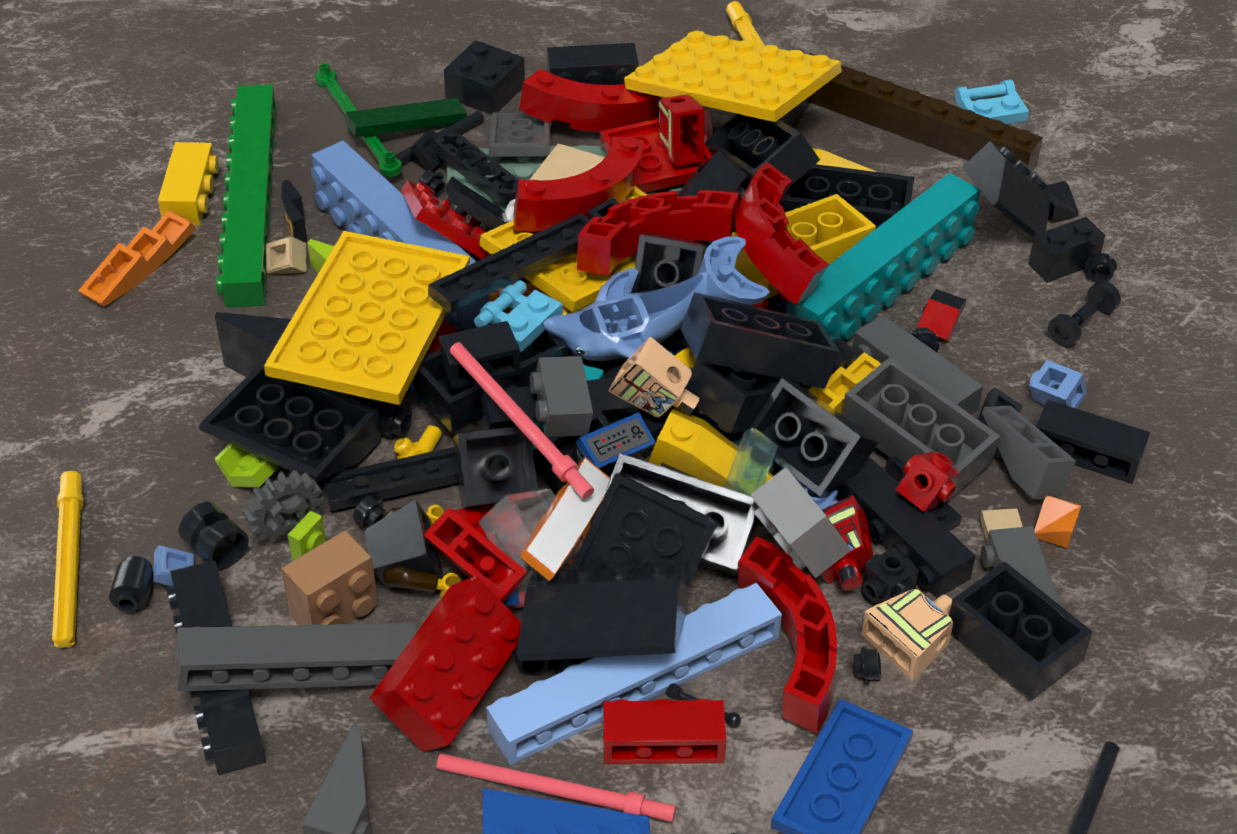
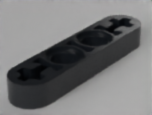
(500, 188)

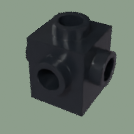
(888, 576)

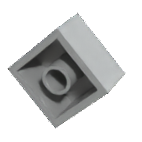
(798, 524)

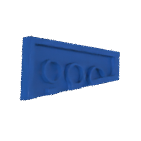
(533, 815)

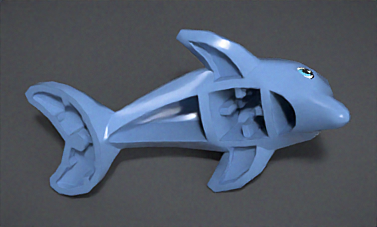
(624, 320)

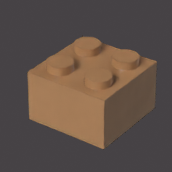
(330, 583)

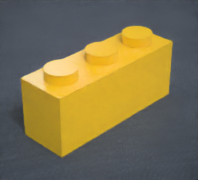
(189, 181)

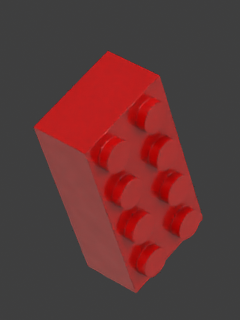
(448, 664)

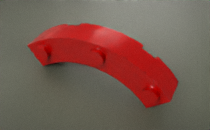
(585, 105)
(548, 202)
(763, 224)
(616, 236)
(808, 625)

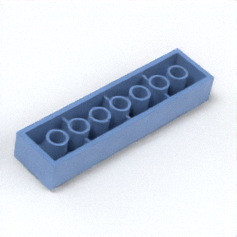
(373, 207)

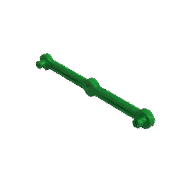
(388, 164)

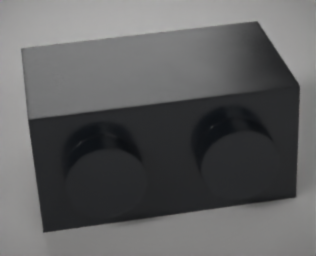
(1065, 249)
(490, 345)

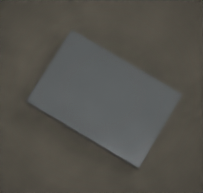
(518, 135)

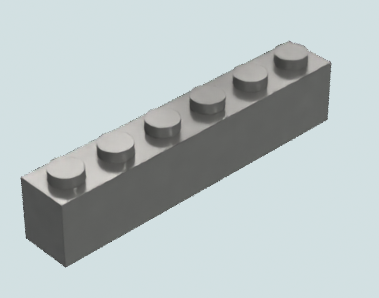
(287, 655)

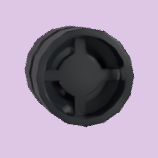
(213, 535)

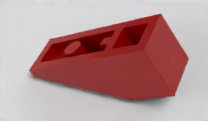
(475, 554)

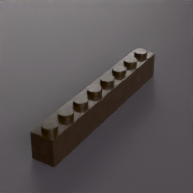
(922, 117)

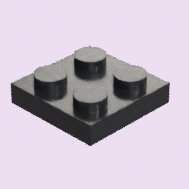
(467, 201)

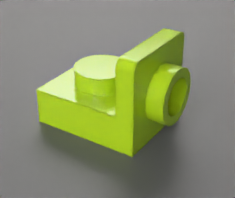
(244, 468)
(306, 535)

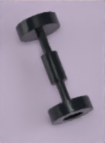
(1102, 297)

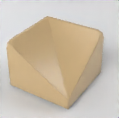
(286, 256)

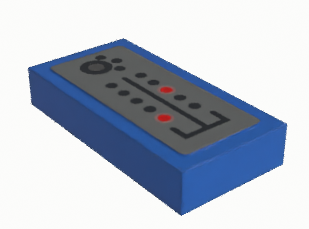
(625, 436)

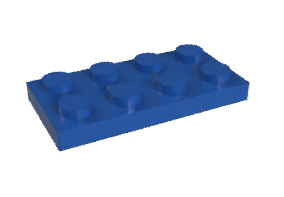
(843, 774)

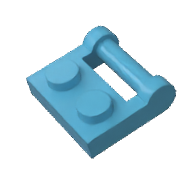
(1006, 108)

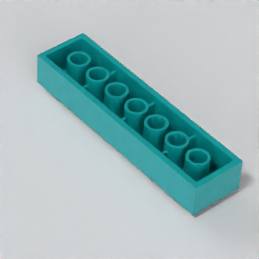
(892, 258)

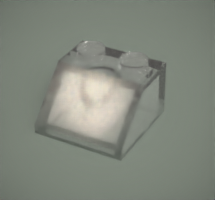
(513, 521)

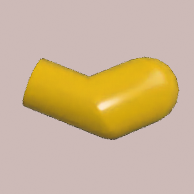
(426, 443)

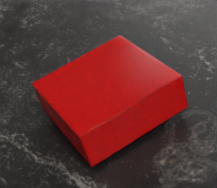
(939, 319)

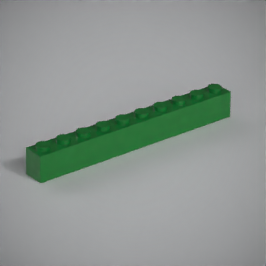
(248, 197)

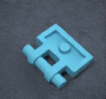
(527, 313)

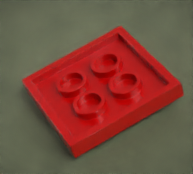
(656, 167)
(443, 219)

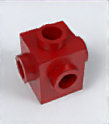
(928, 480)

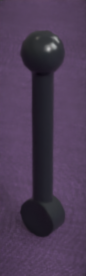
(675, 692)

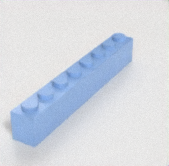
(575, 698)

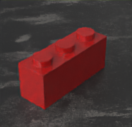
(664, 732)

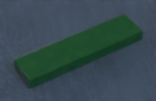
(405, 117)

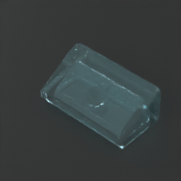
(751, 463)

